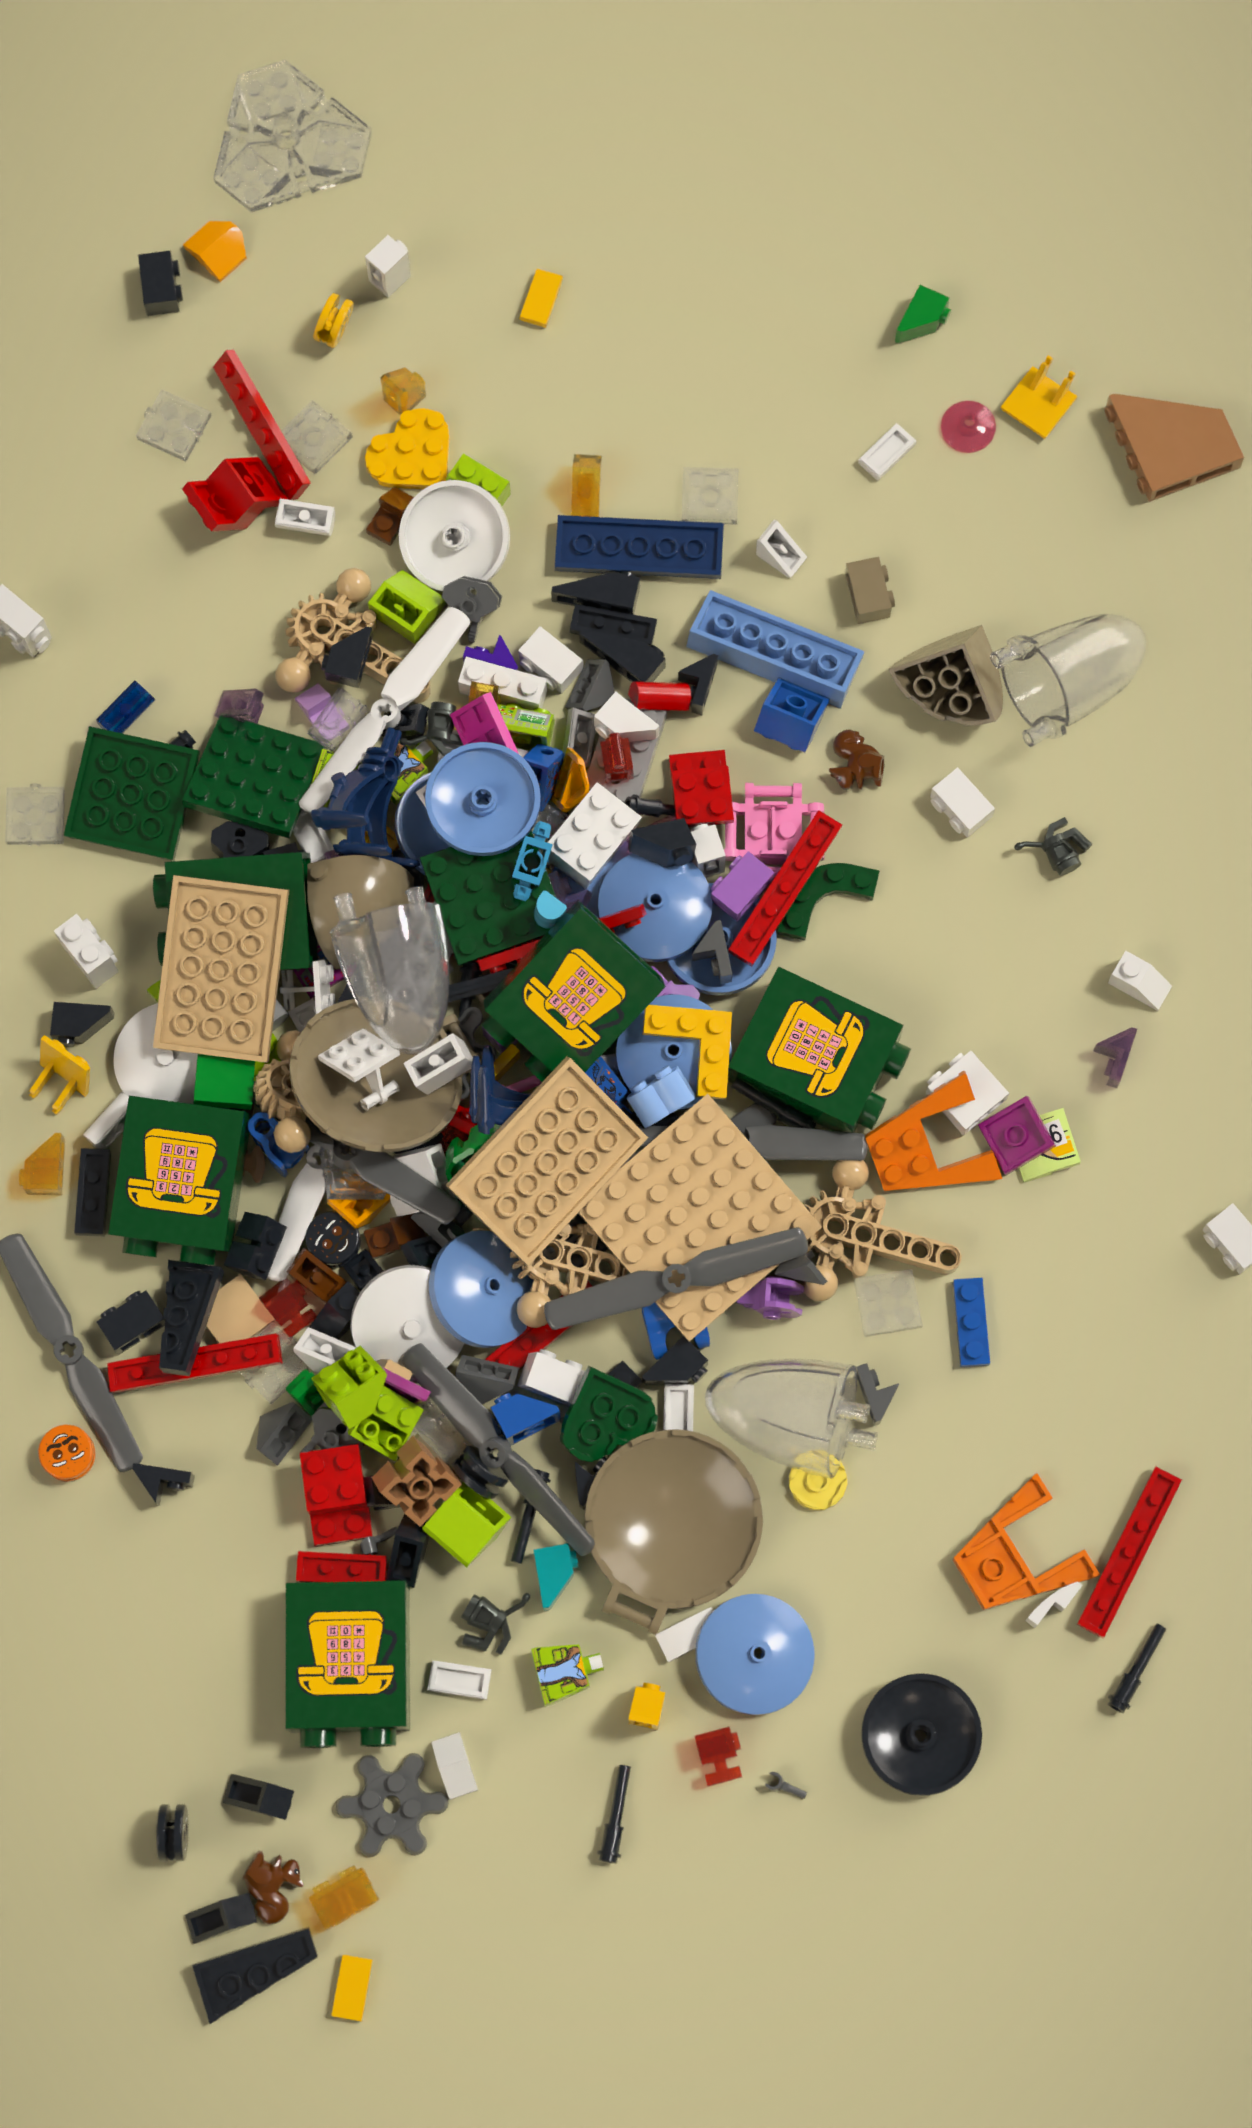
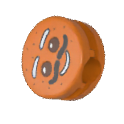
(67, 1453)

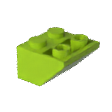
(406, 605)
(351, 1386)
(389, 1424)
(466, 1524)

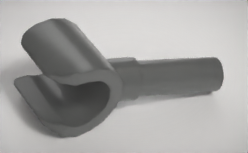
(369, 1544)
(786, 1786)

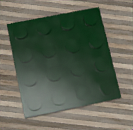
(253, 776)
(131, 793)
(480, 900)

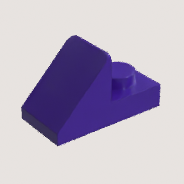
(500, 656)

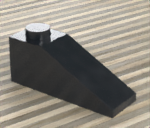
(605, 591)
(627, 656)

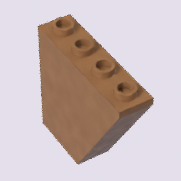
(1172, 443)

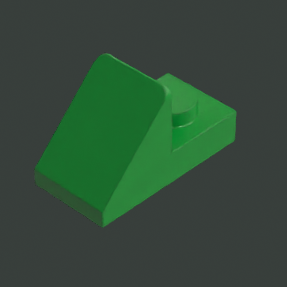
(305, 1392)

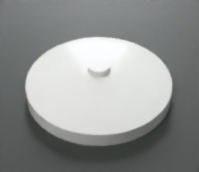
(454, 533)
(150, 1070)
(397, 1314)

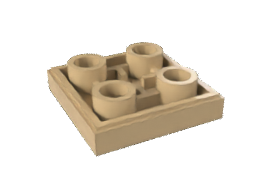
(237, 1312)

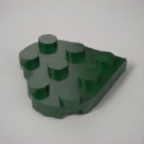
(605, 1415)

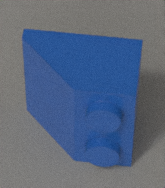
(791, 715)
(523, 1416)

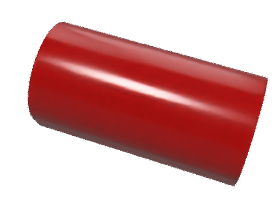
(660, 696)

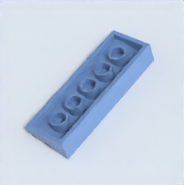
(774, 647)

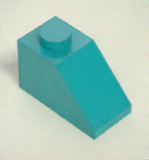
(554, 1571)

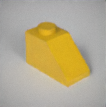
(647, 1706)

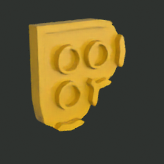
(413, 453)

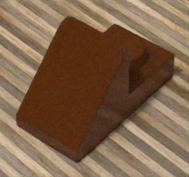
(387, 520)
(392, 1235)
(315, 1276)

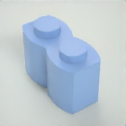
(660, 1096)

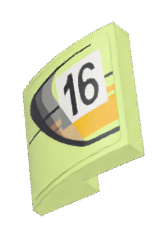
(1059, 1157)

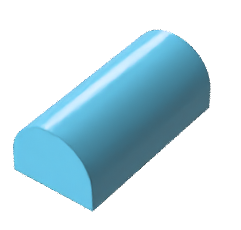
(548, 910)

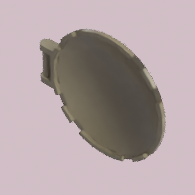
(334, 1100)
(672, 1522)

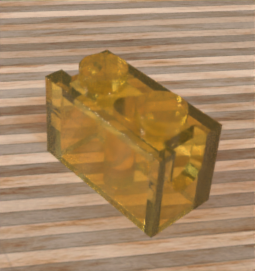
(344, 1897)

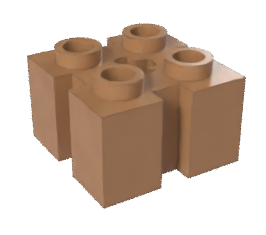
(416, 1481)

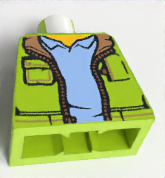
(412, 768)
(563, 1671)

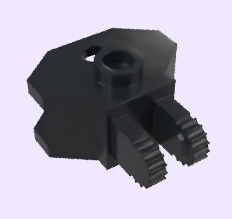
(230, 842)

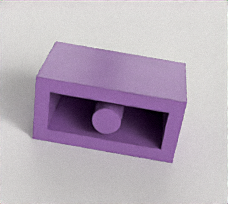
(742, 885)

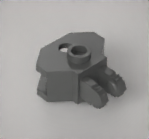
(487, 599)
(329, 1431)

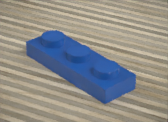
(971, 1322)

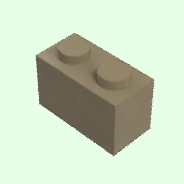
(868, 590)

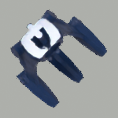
(362, 803)
(490, 1100)

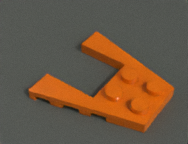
(904, 1153)
(997, 1569)

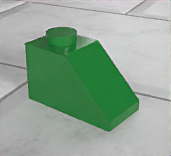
(923, 315)

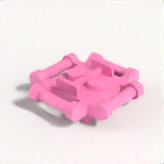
(770, 826)

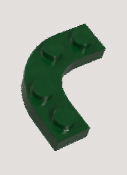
(825, 881)

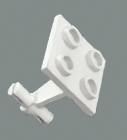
(323, 975)
(361, 1057)

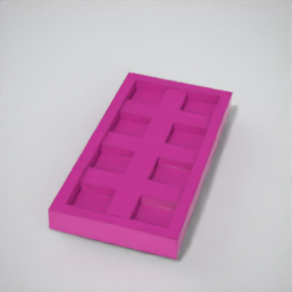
(482, 723)

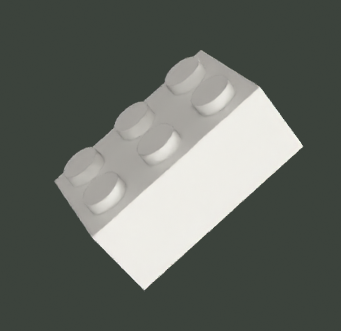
(592, 835)

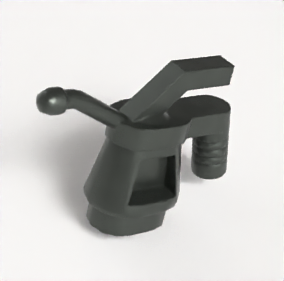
(439, 728)
(1058, 850)
(486, 1616)

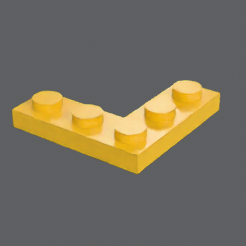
(709, 1027)

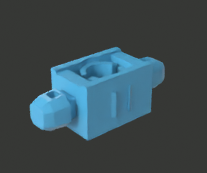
(541, 832)

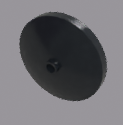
(950, 1728)

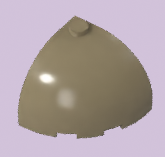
(953, 678)
(370, 879)

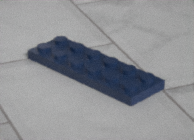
(639, 546)

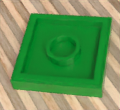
(224, 1082)

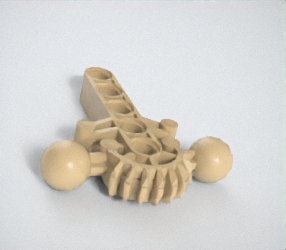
(352, 587)
(276, 1097)
(851, 1176)
(546, 1272)

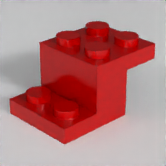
(234, 494)
(701, 788)
(336, 1495)

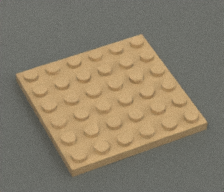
(690, 1194)

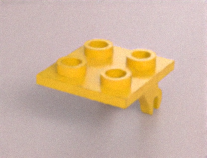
(1039, 400)
(72, 1068)

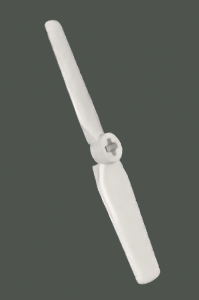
(399, 690)
(298, 1213)

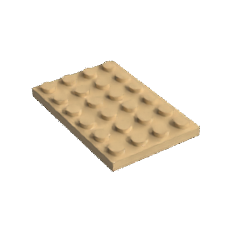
(221, 968)
(547, 1161)

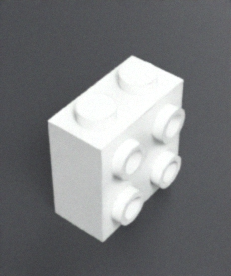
(22, 624)
(83, 946)
(985, 1087)
(428, 1163)

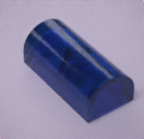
(126, 709)

